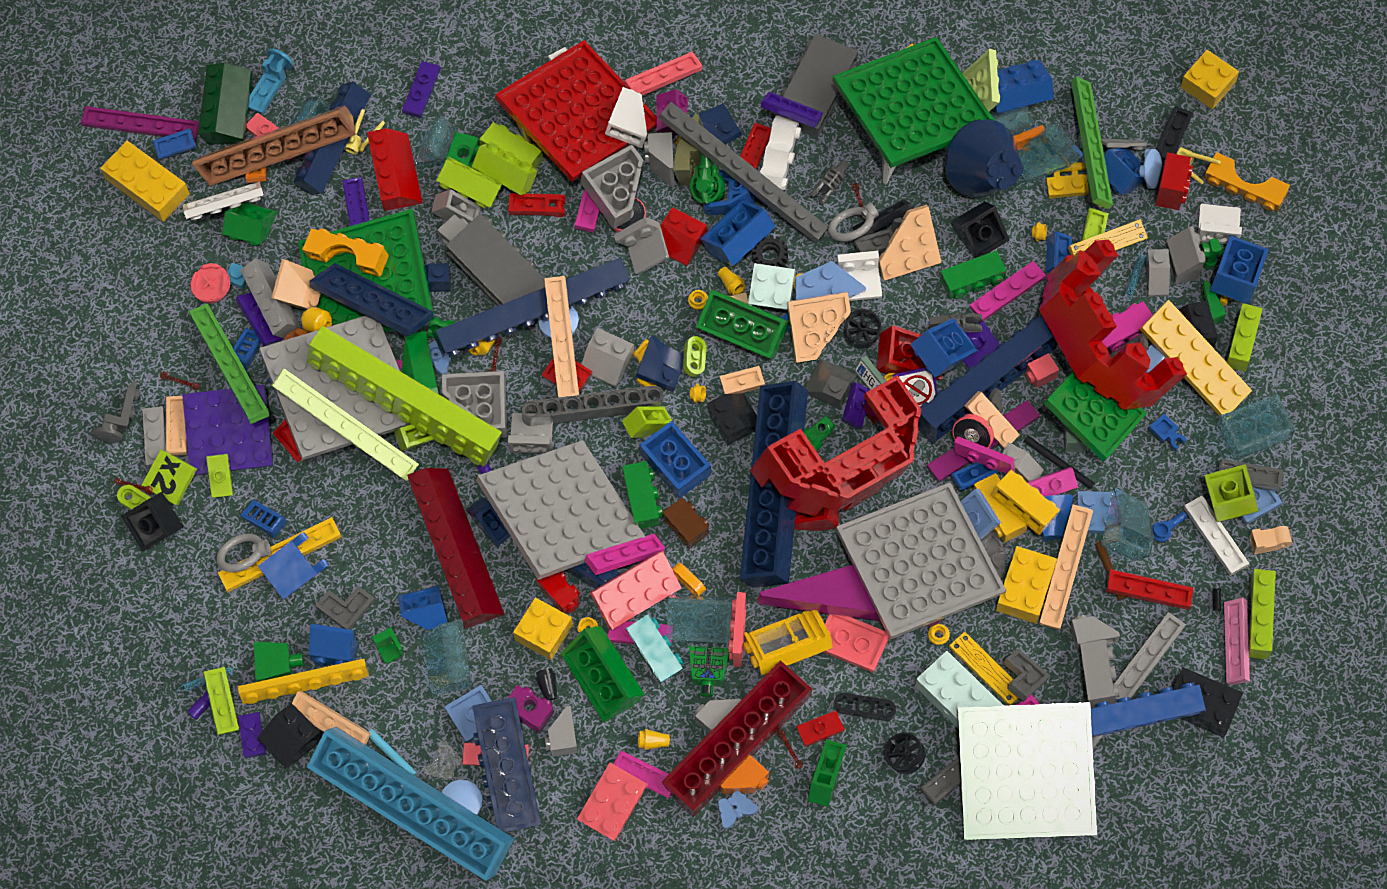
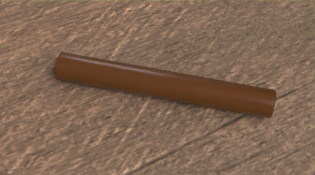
(1106, 563)

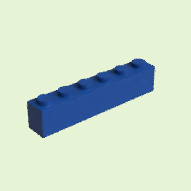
(1146, 709)

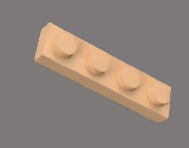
(326, 718)

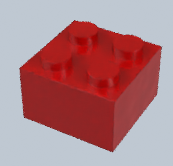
(1174, 181)

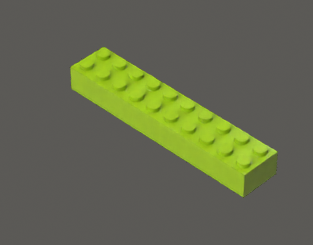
(403, 396)

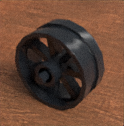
(862, 328)
(904, 753)

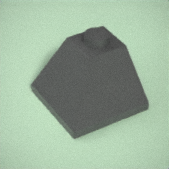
(830, 383)

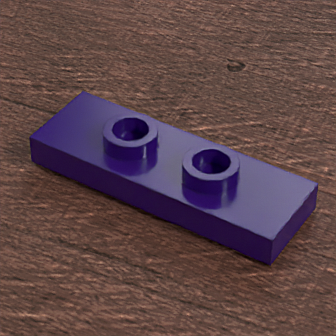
(421, 89)
(791, 109)
(355, 201)
(256, 319)

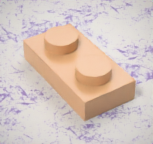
(742, 381)

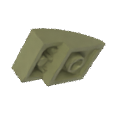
(686, 159)

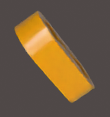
(688, 580)

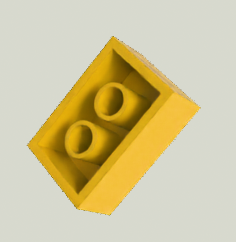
(1026, 584)

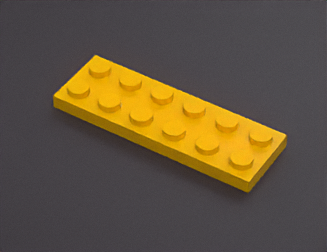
(1204, 366)

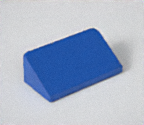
(1057, 249)
(970, 475)

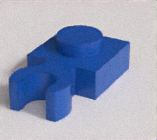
(1166, 430)

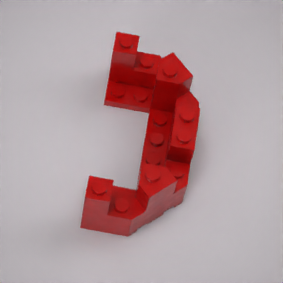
(1082, 322)
(856, 473)

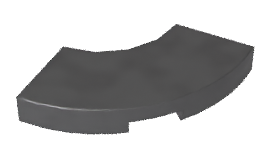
(995, 551)

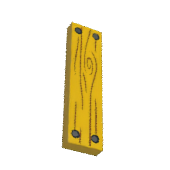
(1119, 237)
(984, 667)

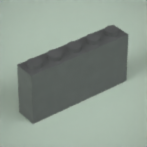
(813, 78)
(493, 262)

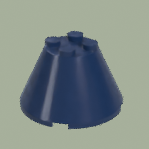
(983, 159)

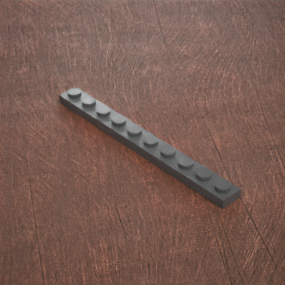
(743, 172)

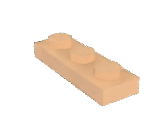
(984, 408)

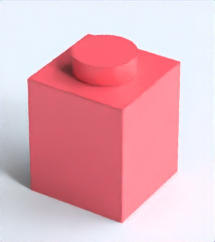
(1041, 371)

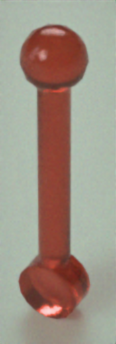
(855, 187)
(498, 342)
(164, 376)
(148, 489)
(798, 763)

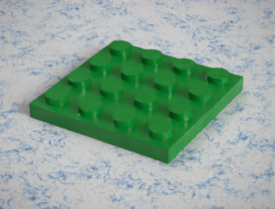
(1092, 416)

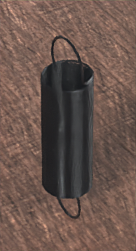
(1217, 599)

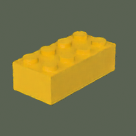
(145, 181)

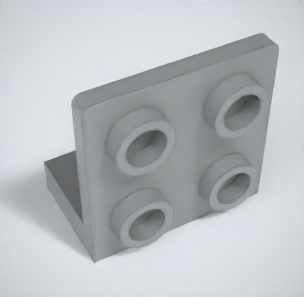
(644, 244)
(529, 438)

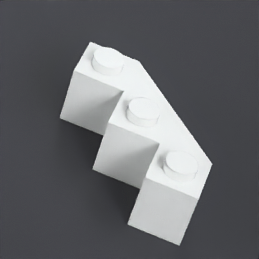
(780, 150)

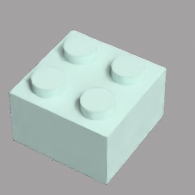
(771, 286)

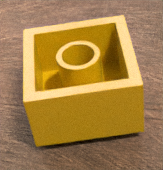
(1209, 79)
(543, 628)

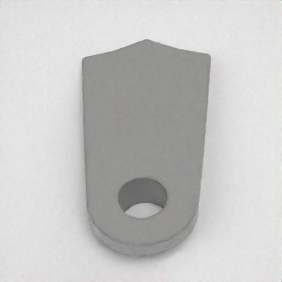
(1122, 143)

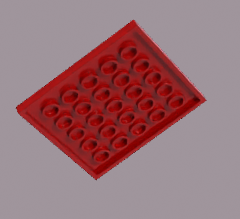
(569, 108)

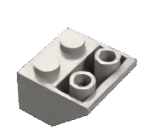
(1185, 256)

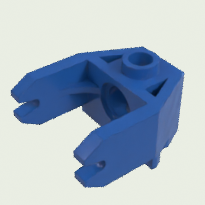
(736, 193)

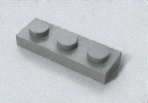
(153, 433)

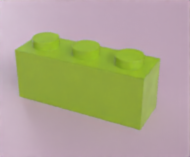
(513, 143)
(505, 168)
(468, 182)
(1244, 337)

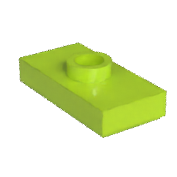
(1094, 223)
(219, 475)

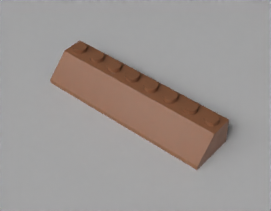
(276, 145)

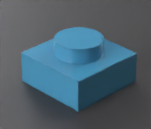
(236, 276)

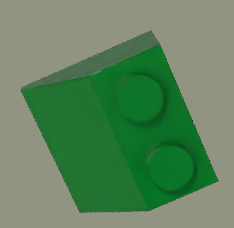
(248, 223)

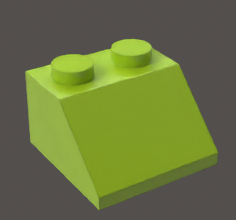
(1231, 493)

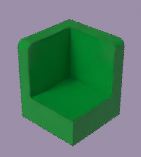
(388, 645)

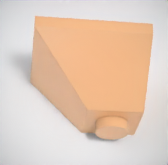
(294, 286)

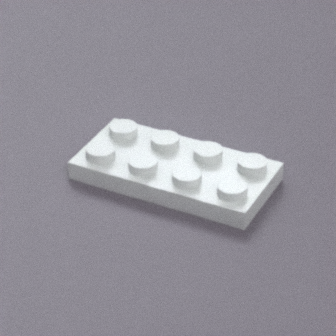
(229, 198)

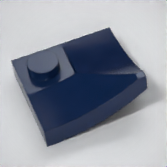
(720, 123)
(660, 365)

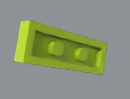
(220, 701)

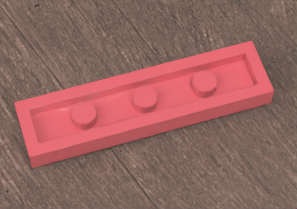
(664, 74)

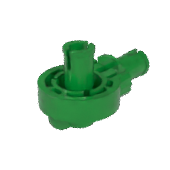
(707, 181)

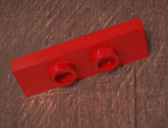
(756, 144)

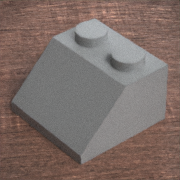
(660, 156)
(608, 357)

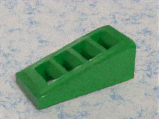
(1217, 310)

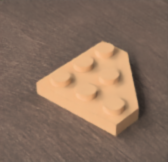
(911, 245)
(815, 323)

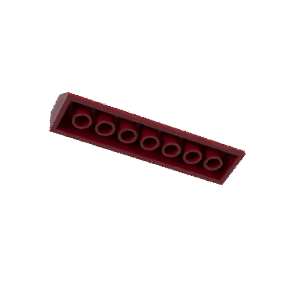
(455, 546)
(737, 737)

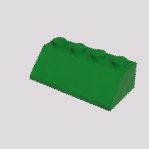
(602, 673)

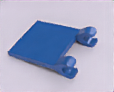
(289, 568)

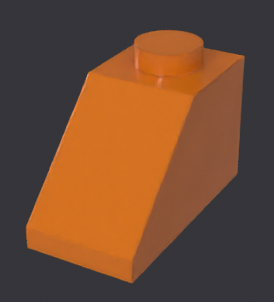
(746, 778)

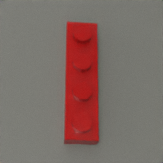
(1149, 589)

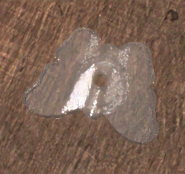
(446, 755)

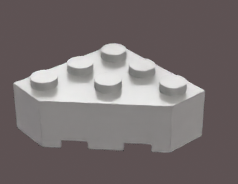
(614, 184)
(480, 395)

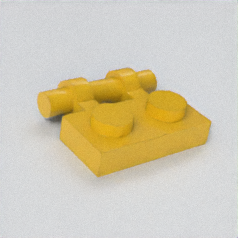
(1070, 185)

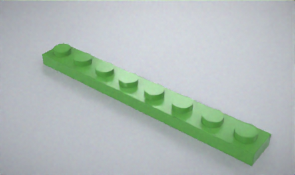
(1091, 142)
(229, 363)

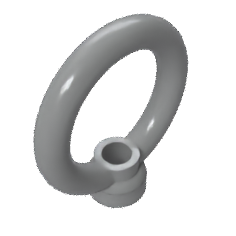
(869, 214)
(261, 548)

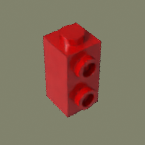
(559, 592)

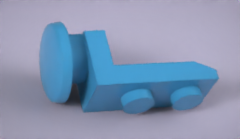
(270, 80)

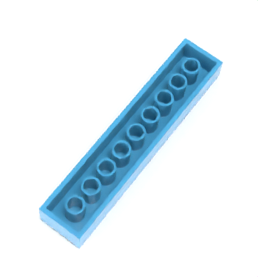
(410, 803)

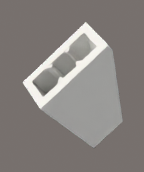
(628, 119)

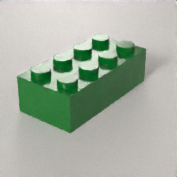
(742, 324)

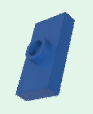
(174, 144)

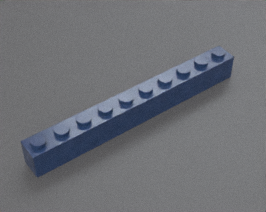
(528, 308)

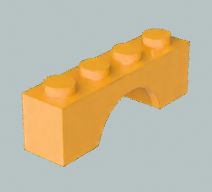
(1269, 193)
(323, 245)

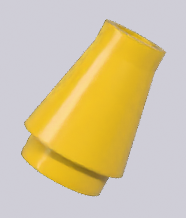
(731, 281)
(651, 739)

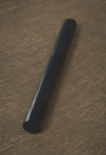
(1058, 461)

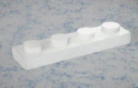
(1216, 536)

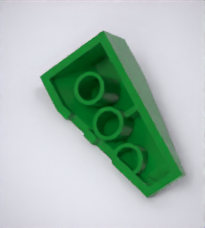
(417, 360)

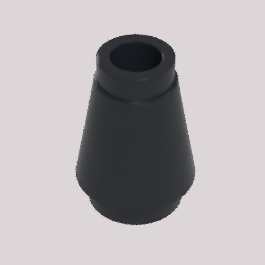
(547, 683)

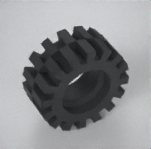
(775, 244)

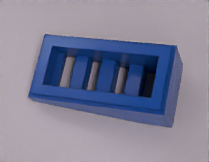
(247, 359)
(275, 527)

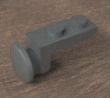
(877, 241)
(113, 425)

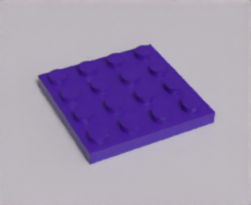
(219, 426)

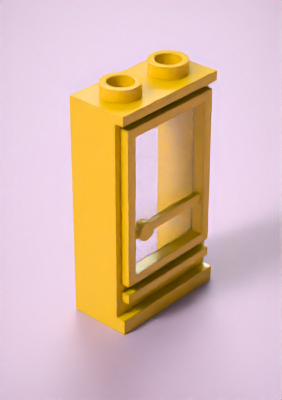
(787, 641)

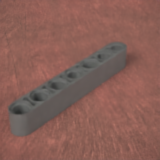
(582, 401)

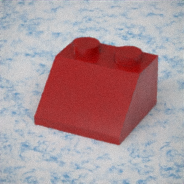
(682, 235)

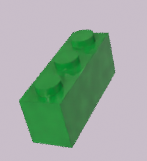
(973, 275)
(642, 494)

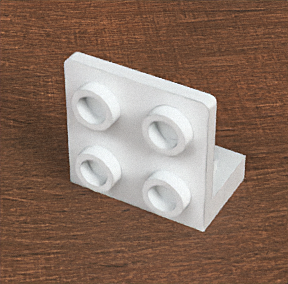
(1218, 223)
(864, 268)

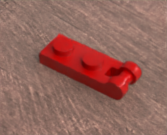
(536, 204)

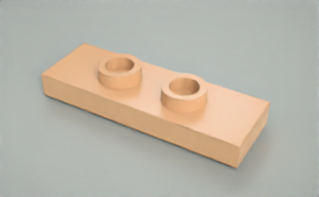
(175, 426)

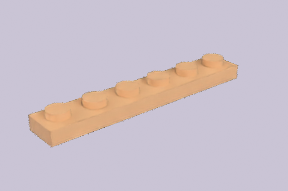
(561, 336)
(1066, 567)

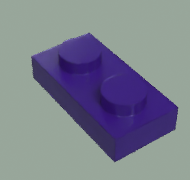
(854, 412)
(250, 729)

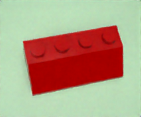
(394, 169)

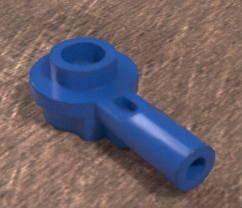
(1163, 529)

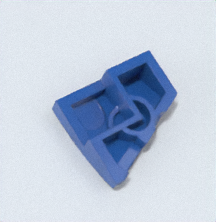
(1058, 525)

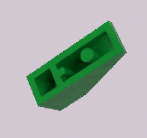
(826, 773)

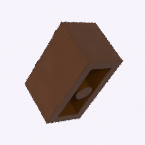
(686, 523)

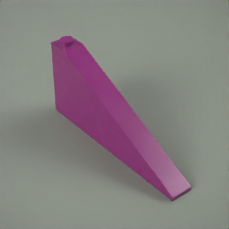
(830, 593)

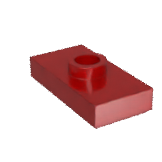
(820, 728)

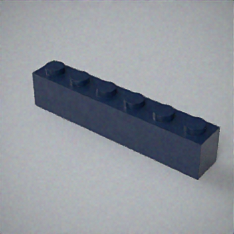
(321, 161)

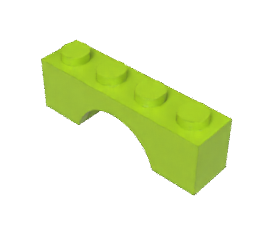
(1262, 613)

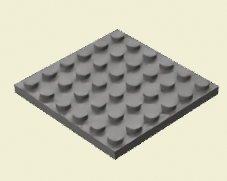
(309, 433)
(558, 508)
(920, 560)

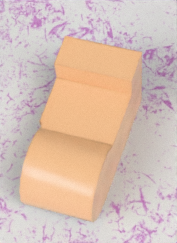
(1270, 539)

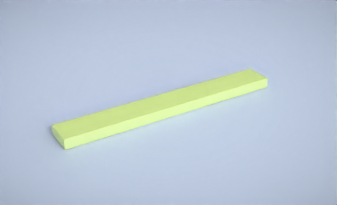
(344, 424)

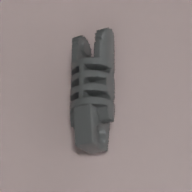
(830, 181)
(961, 320)

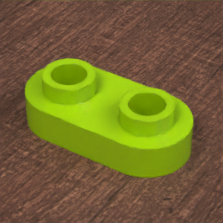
(694, 358)
(137, 496)

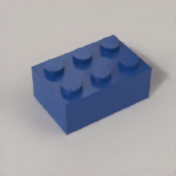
(1023, 85)
(737, 232)
(1239, 270)
(943, 347)
(675, 459)

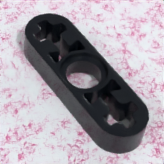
(871, 700)

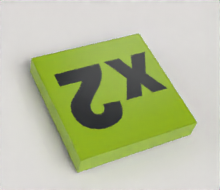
(169, 476)

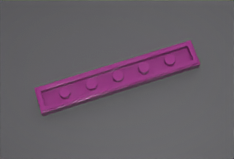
(136, 122)
(950, 462)

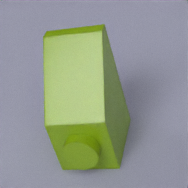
(646, 421)
(409, 437)

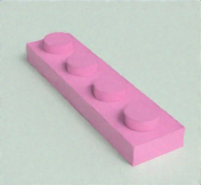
(1236, 641)

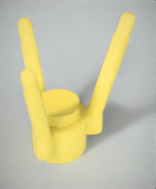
(354, 143)
(1182, 151)

